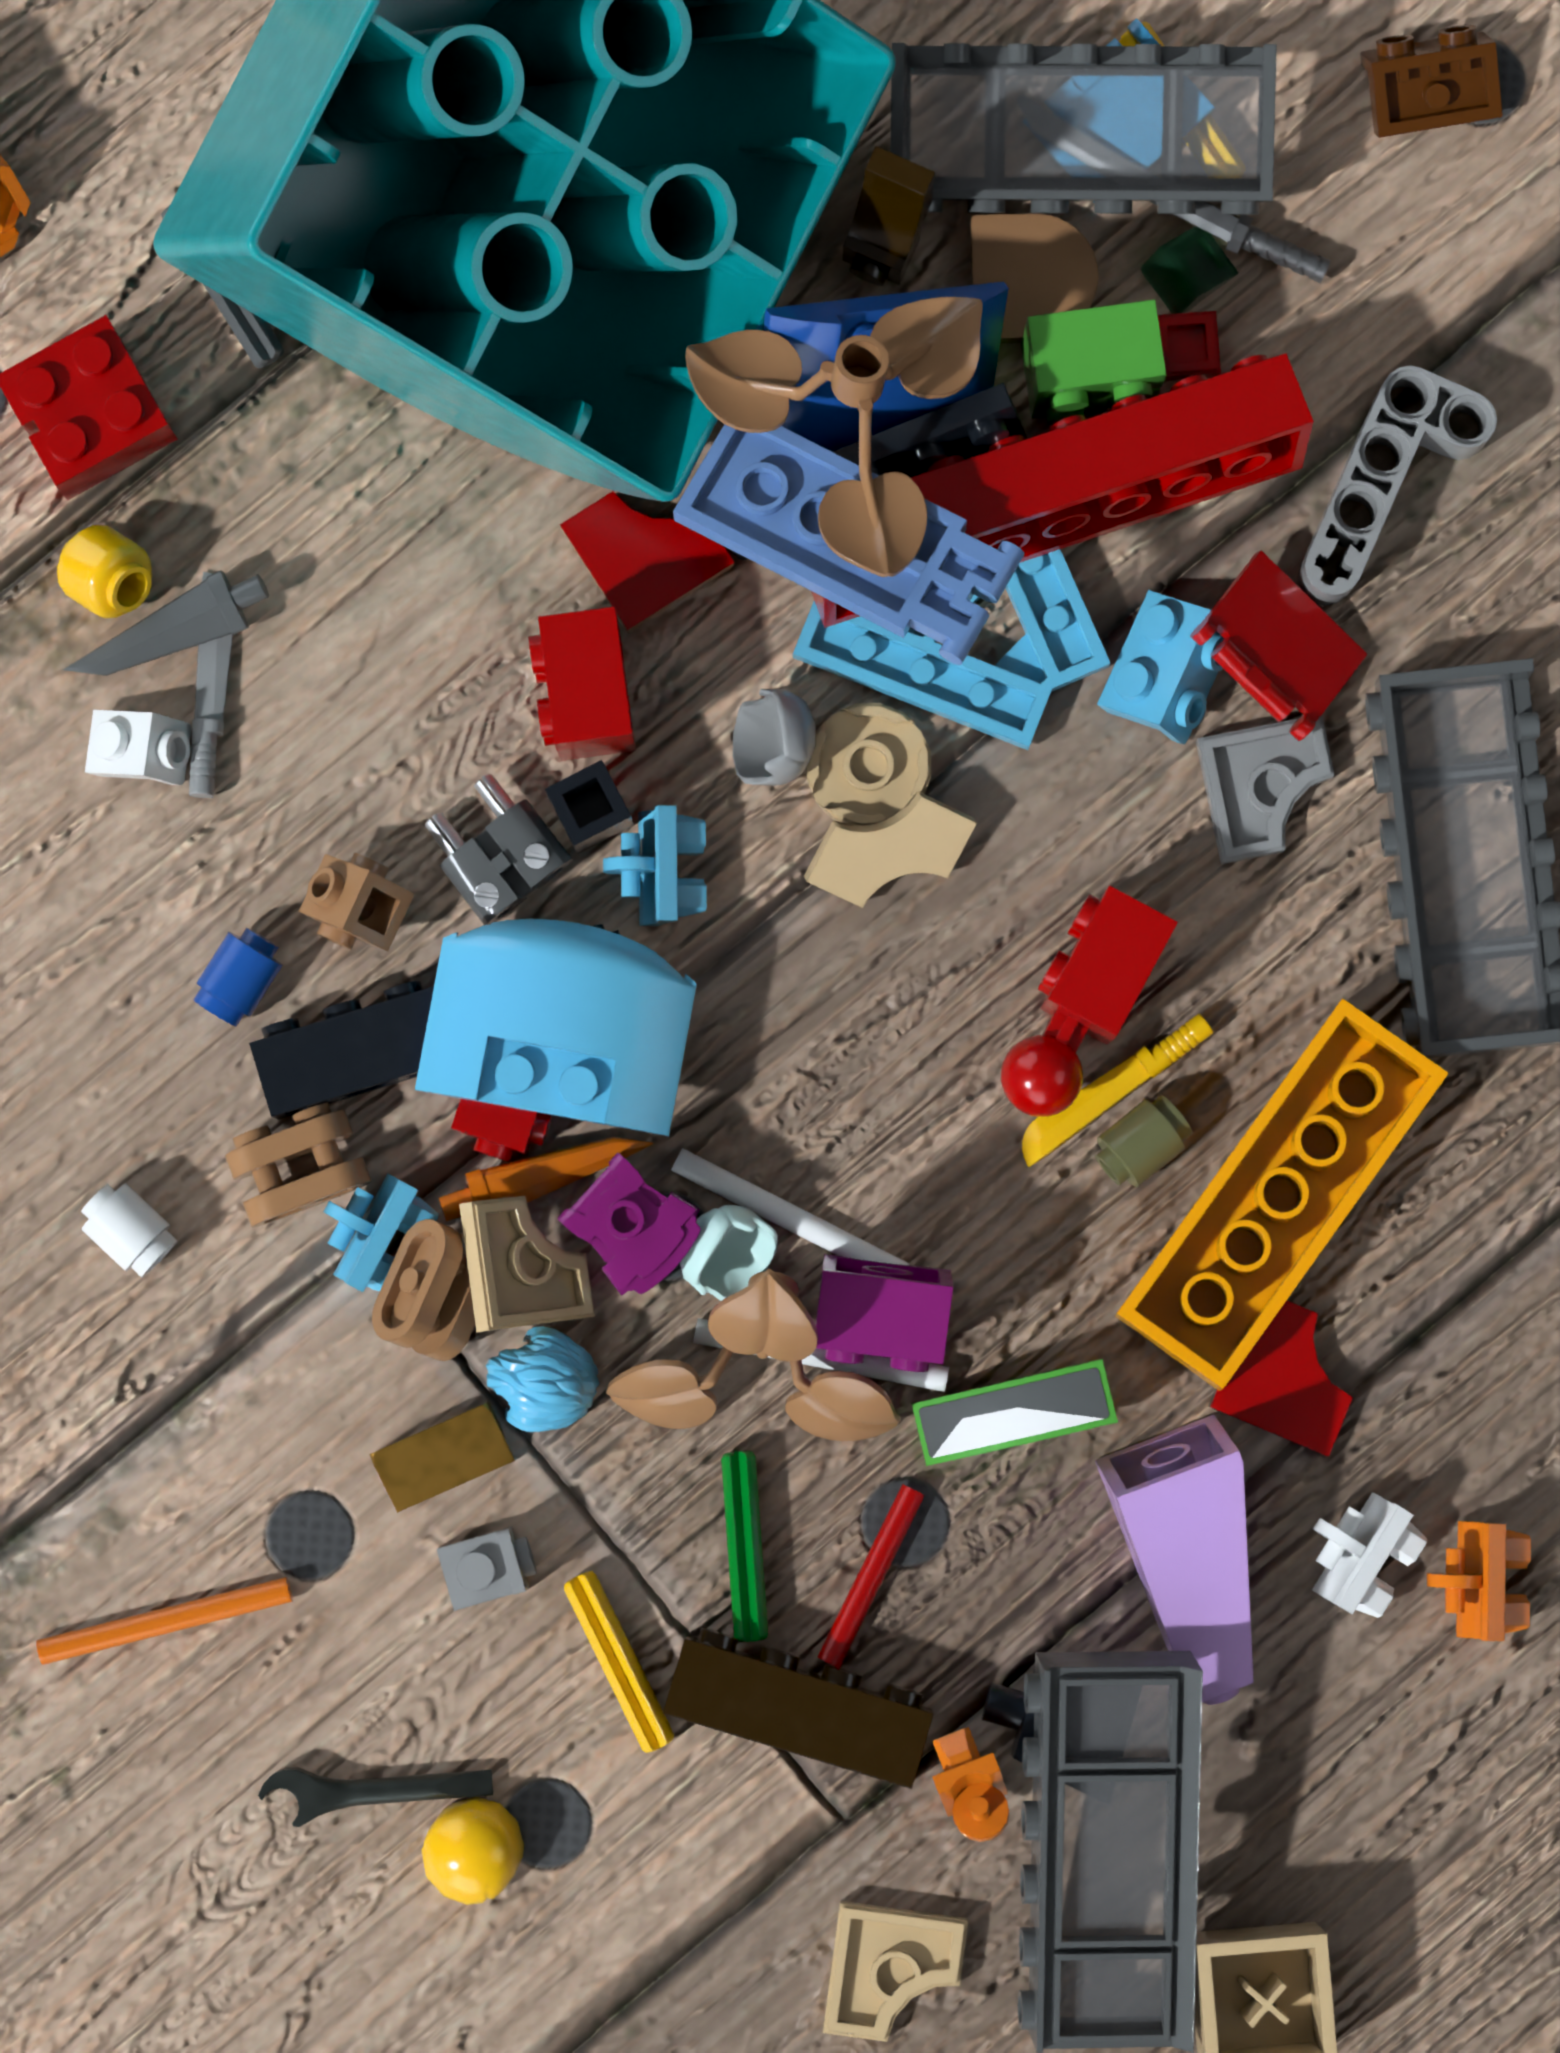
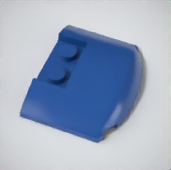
(821, 327)

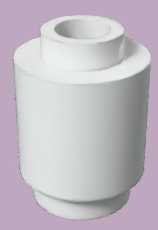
(127, 1229)

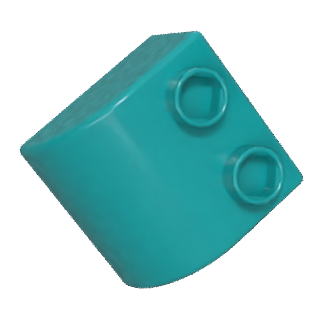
(529, 203)

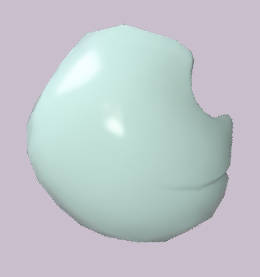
(728, 1251)

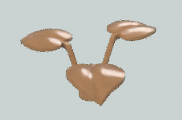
(925, 343)
(765, 1322)

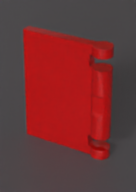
(1280, 644)

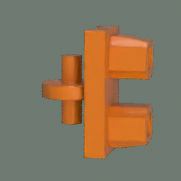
(1477, 1581)
(971, 1787)

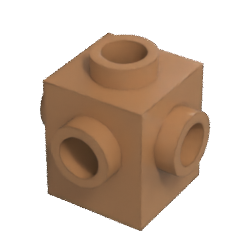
(355, 902)

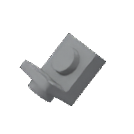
(486, 1567)

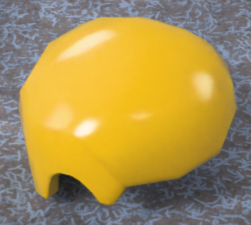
(472, 1850)

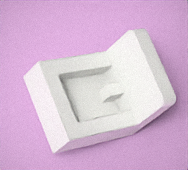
(138, 746)

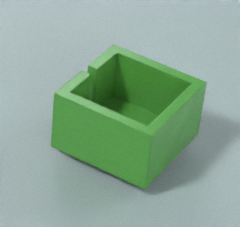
(1091, 358)

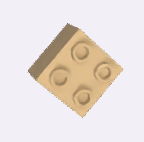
(1264, 1990)

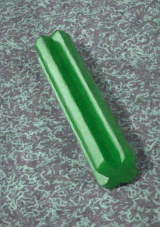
(744, 1546)

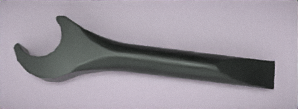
(323, 1794)

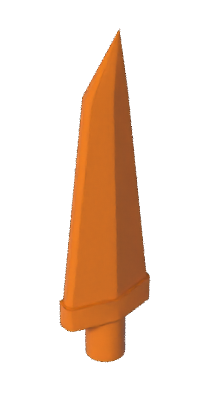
(538, 1174)

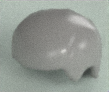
(773, 738)

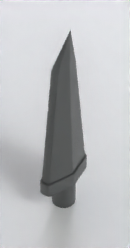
(194, 618)

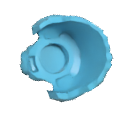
(544, 1382)

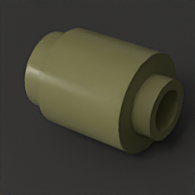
(1143, 1141)

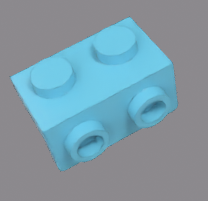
(1161, 670)

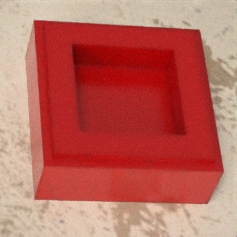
(1190, 344)

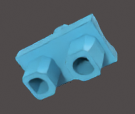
(650, 865)
(391, 1210)

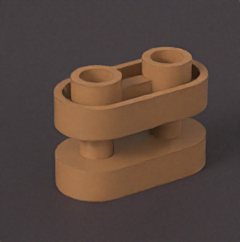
(315, 1132)
(427, 1293)

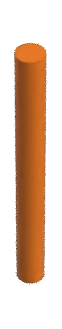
(164, 1620)

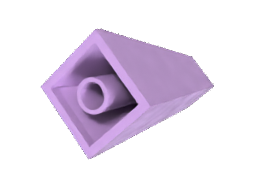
(1188, 1539)

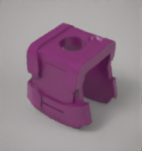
(633, 1227)

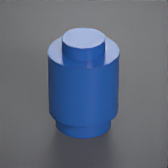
(238, 976)

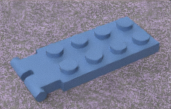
(764, 503)

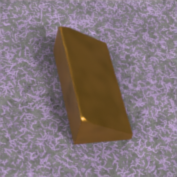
(442, 1457)

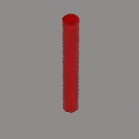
(871, 1576)

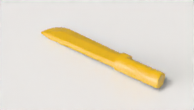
(1096, 1098)

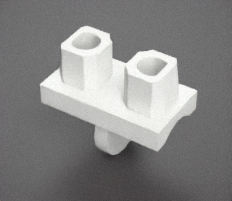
(1359, 1550)

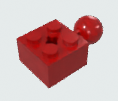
(1086, 995)

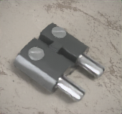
(504, 860)

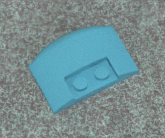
(558, 1024)

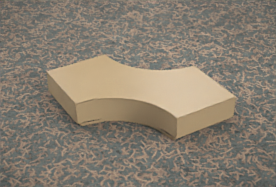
(917, 839)

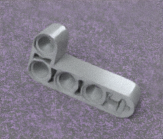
(1379, 488)

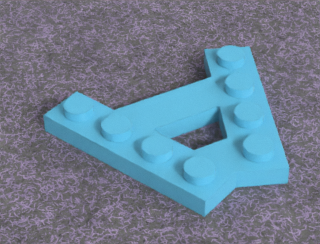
(990, 698)

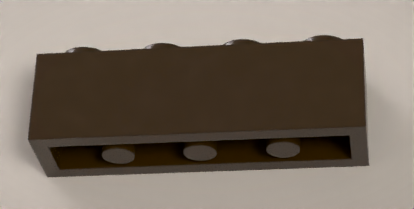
(799, 1710)

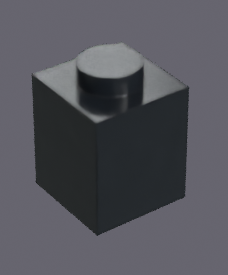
(589, 806)

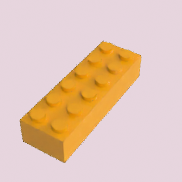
(1281, 1195)

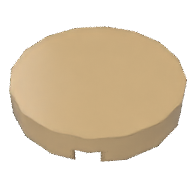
(868, 763)

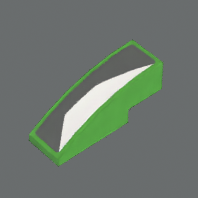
(1014, 1412)

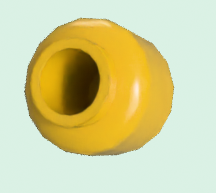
(104, 571)

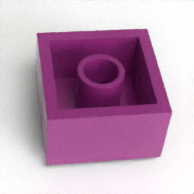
(883, 1312)

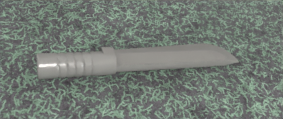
(208, 722)

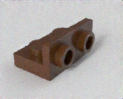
(1432, 81)

